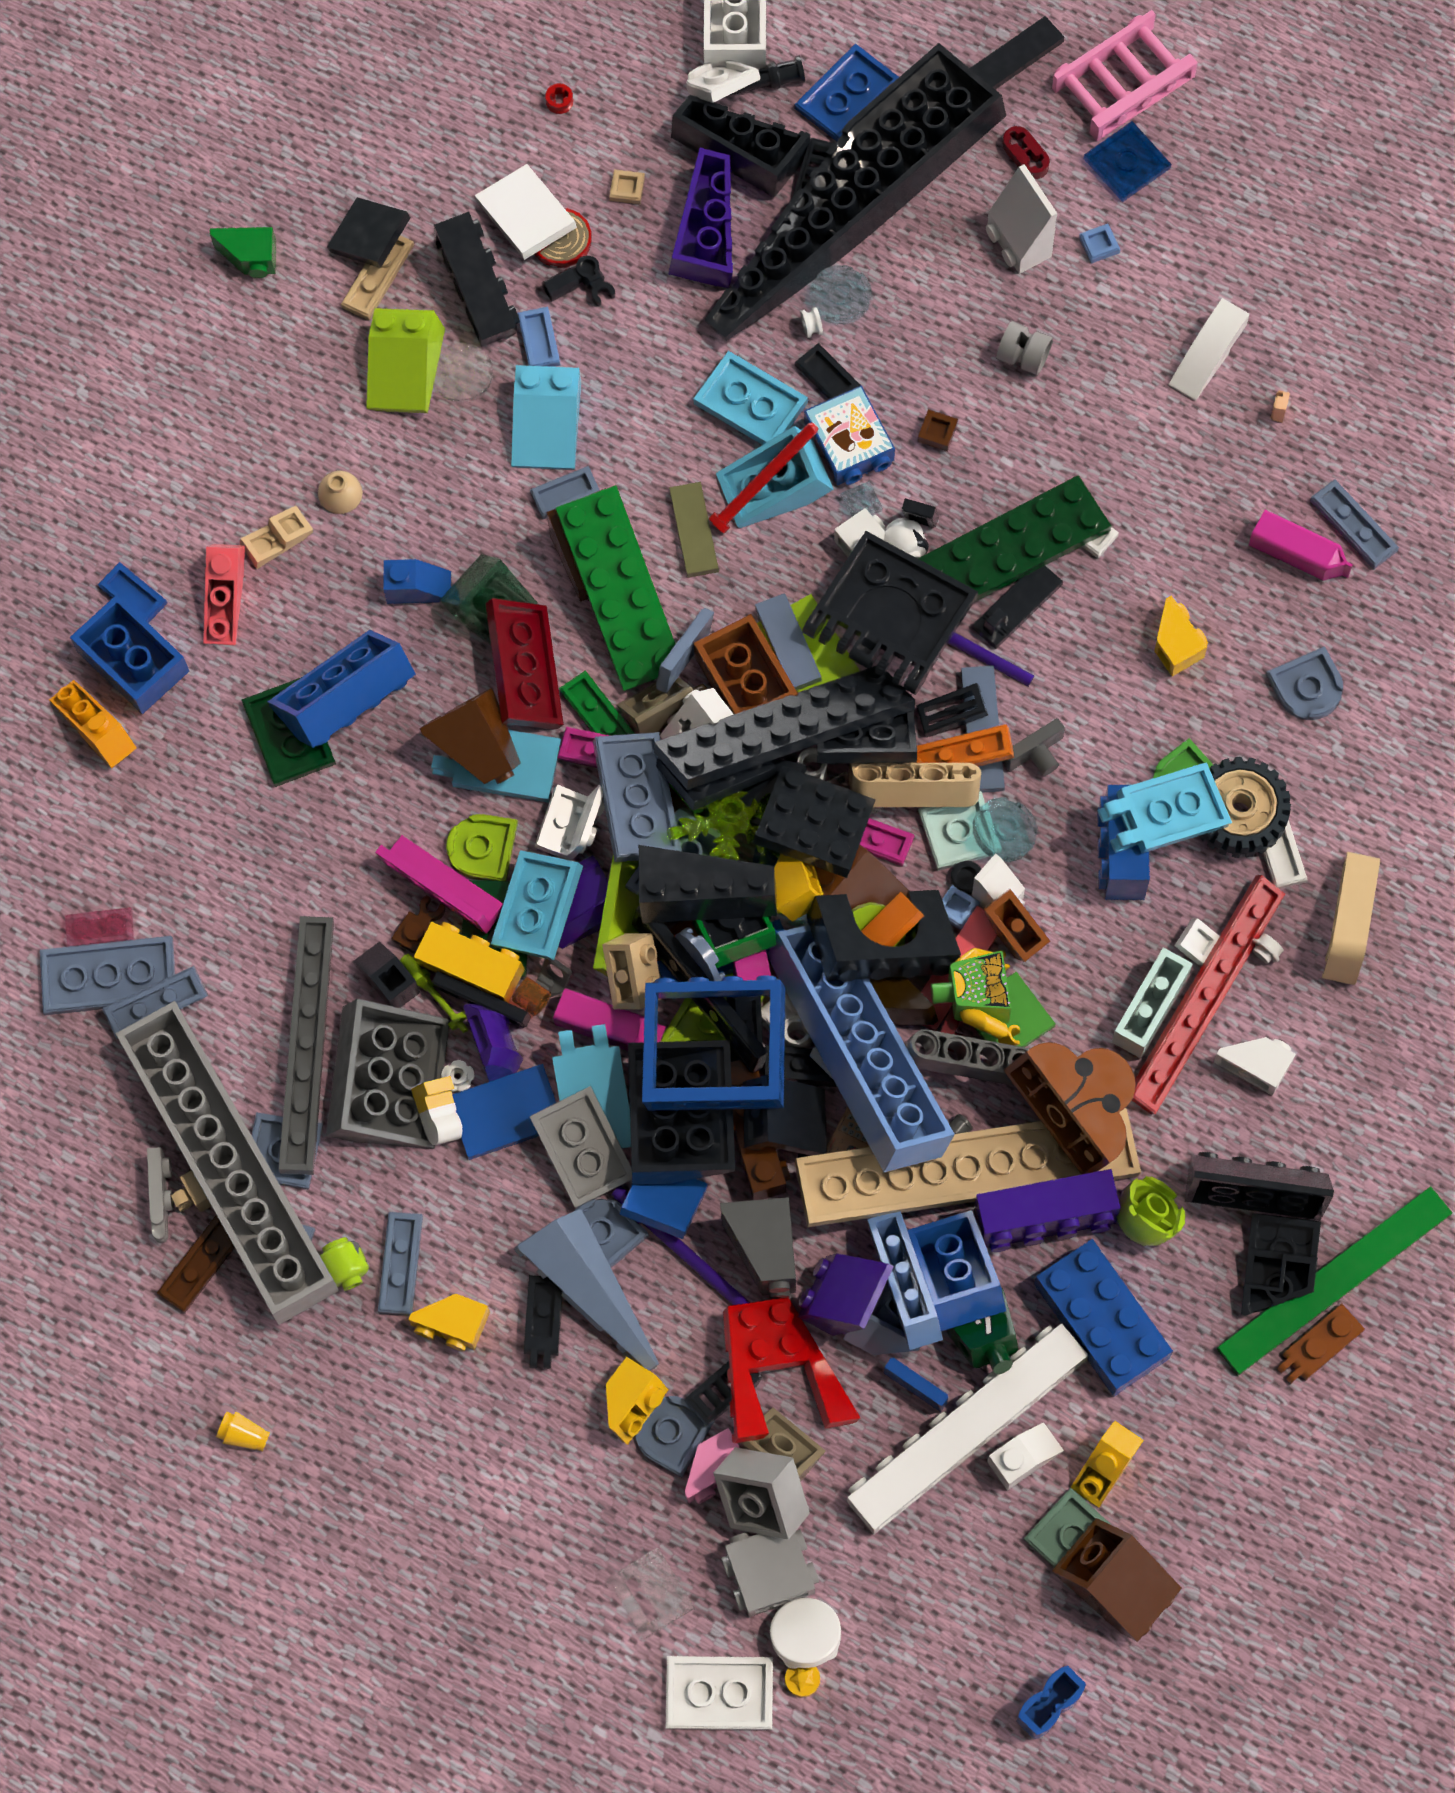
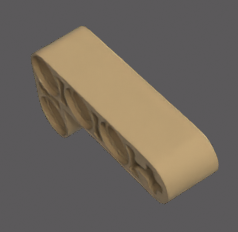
(917, 784)
(1352, 918)

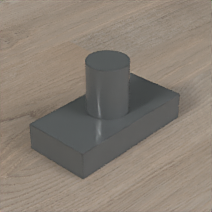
(1036, 748)

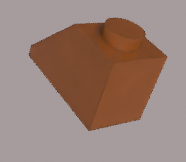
(1015, 926)

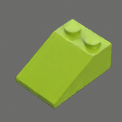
(403, 359)

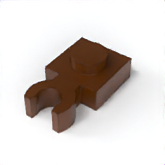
(414, 927)

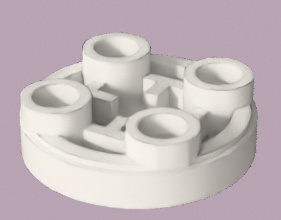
(805, 1633)

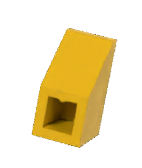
(1178, 641)
(454, 1319)
(631, 1398)
(1106, 1463)

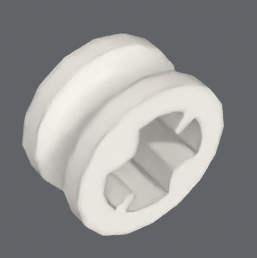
(811, 322)

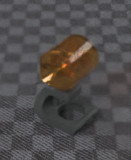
(535, 994)

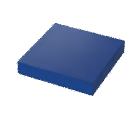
(665, 1205)

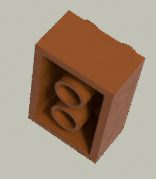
(742, 666)

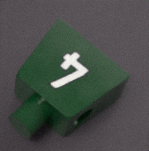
(987, 1341)

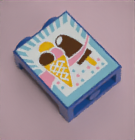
(851, 436)

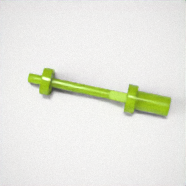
(423, 980)

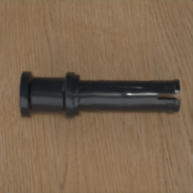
(777, 75)

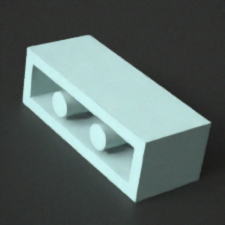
(1152, 1002)

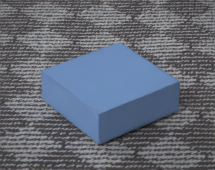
(1099, 243)

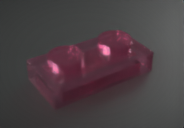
(99, 927)

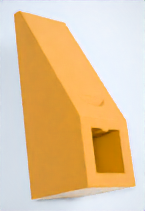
(93, 723)

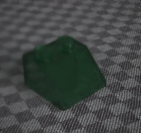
(481, 582)

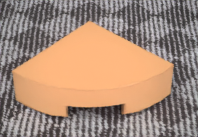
(1280, 406)

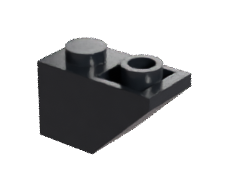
(387, 975)

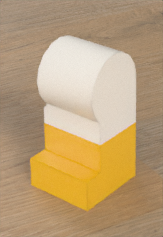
(438, 1110)

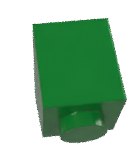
(248, 249)

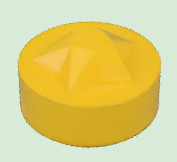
(802, 1681)

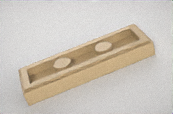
(374, 281)

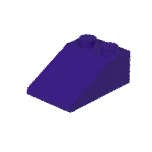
(843, 1293)

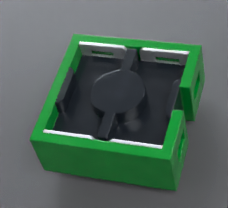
(736, 937)

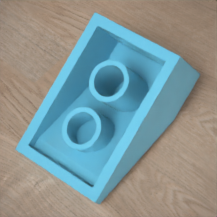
(545, 417)
(793, 487)

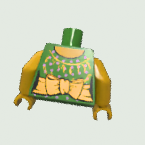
(979, 993)

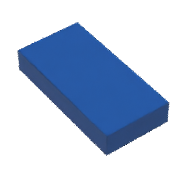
(133, 591)
(916, 1384)

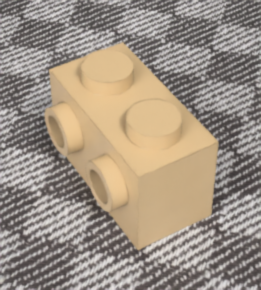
(629, 965)

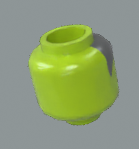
(345, 1262)

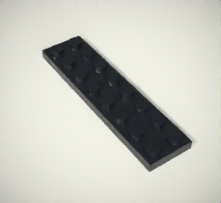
(782, 727)

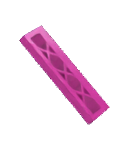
(442, 883)

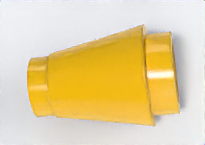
(242, 1432)

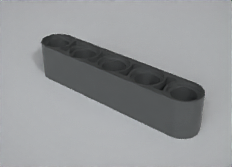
(968, 1055)

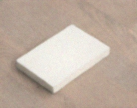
(525, 211)
(719, 1693)

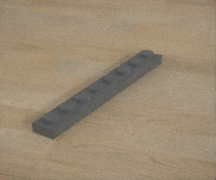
(306, 1046)

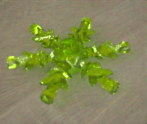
(728, 818)

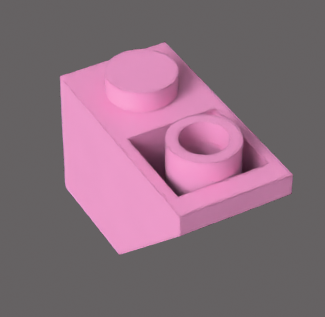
(706, 1460)

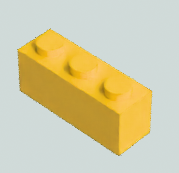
(469, 960)

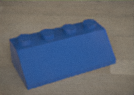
(342, 688)

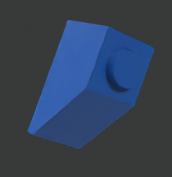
(414, 581)

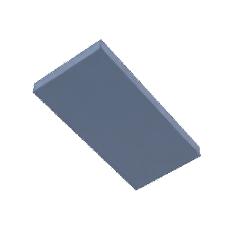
(634, 794)
(102, 972)

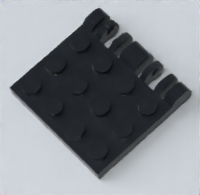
(893, 607)

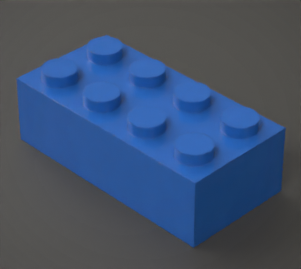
(1103, 1317)

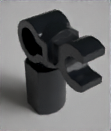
(586, 271)

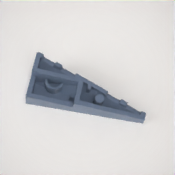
(575, 1262)

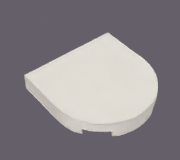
(718, 82)

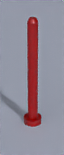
(738, 503)

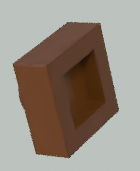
(937, 430)

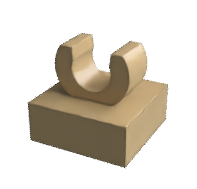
(190, 1194)

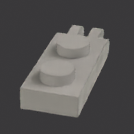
(159, 1197)

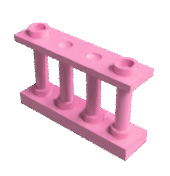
(1128, 103)

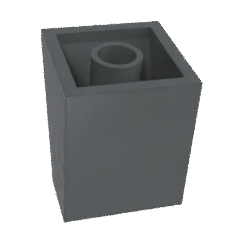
(764, 1242)

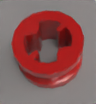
(551, 94)

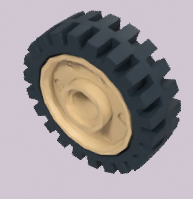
(1266, 803)

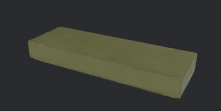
(694, 529)

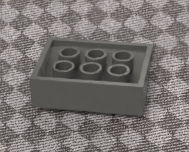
(377, 1064)

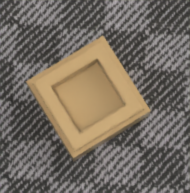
(627, 186)

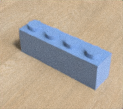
(906, 1280)

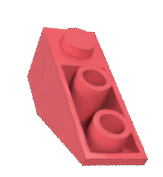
(223, 592)

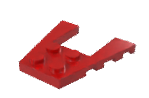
(769, 1338)

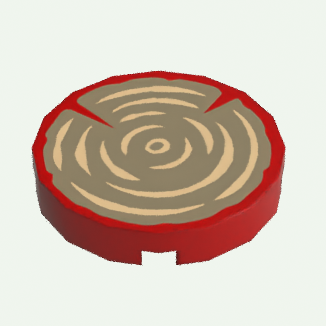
(570, 247)

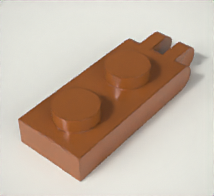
(1321, 1344)

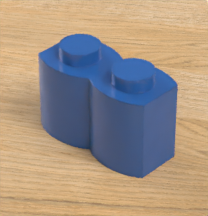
(1044, 1708)

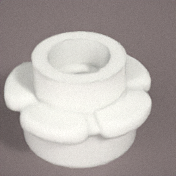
(1267, 949)
(461, 1068)

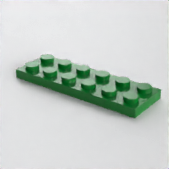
(617, 585)

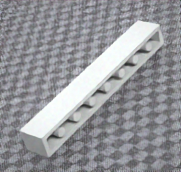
(966, 1428)

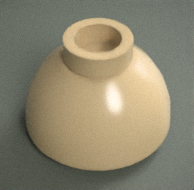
(340, 492)

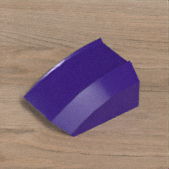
(587, 904)
(493, 1041)

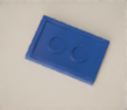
(844, 91)
(500, 1110)

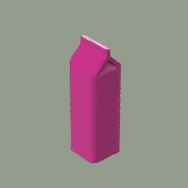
(1299, 547)
(582, 1012)

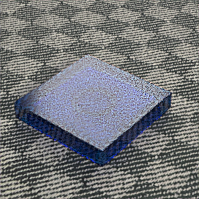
(1127, 161)

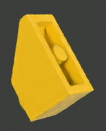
(795, 887)

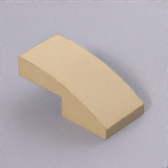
(277, 537)

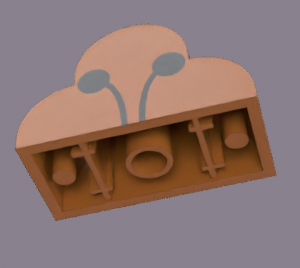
(1077, 1099)

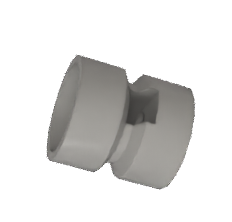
(1035, 347)

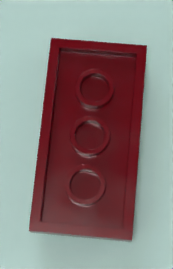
(524, 664)

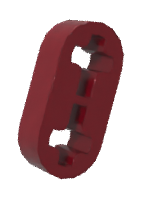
(1031, 148)

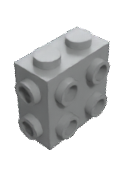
(768, 1571)

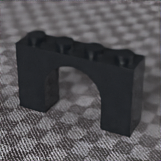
(851, 955)

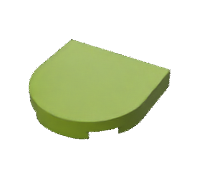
(482, 846)

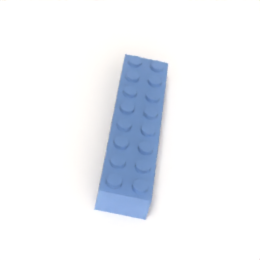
(863, 1056)

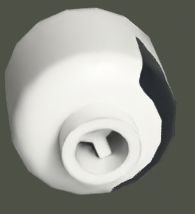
(907, 536)

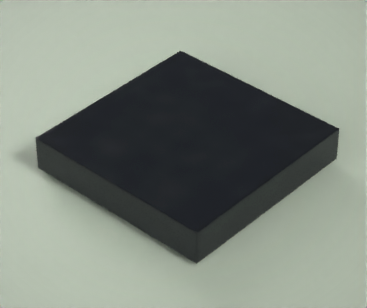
(368, 232)

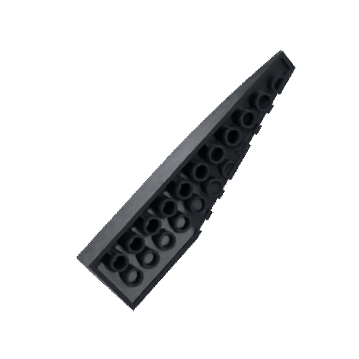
(865, 179)

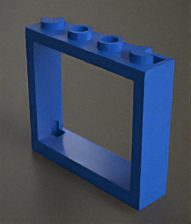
(715, 1097)

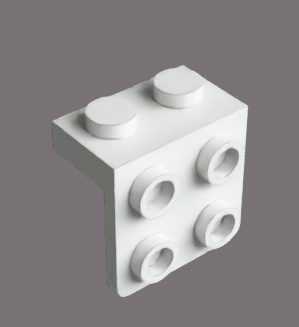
(569, 822)

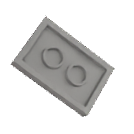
(582, 1146)

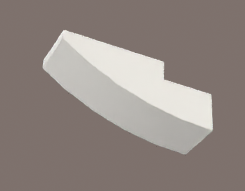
(1209, 349)

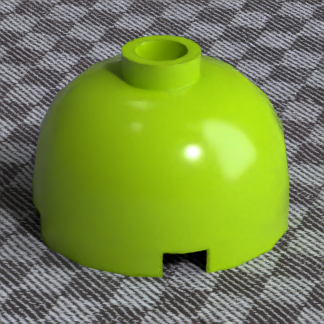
(1149, 1212)

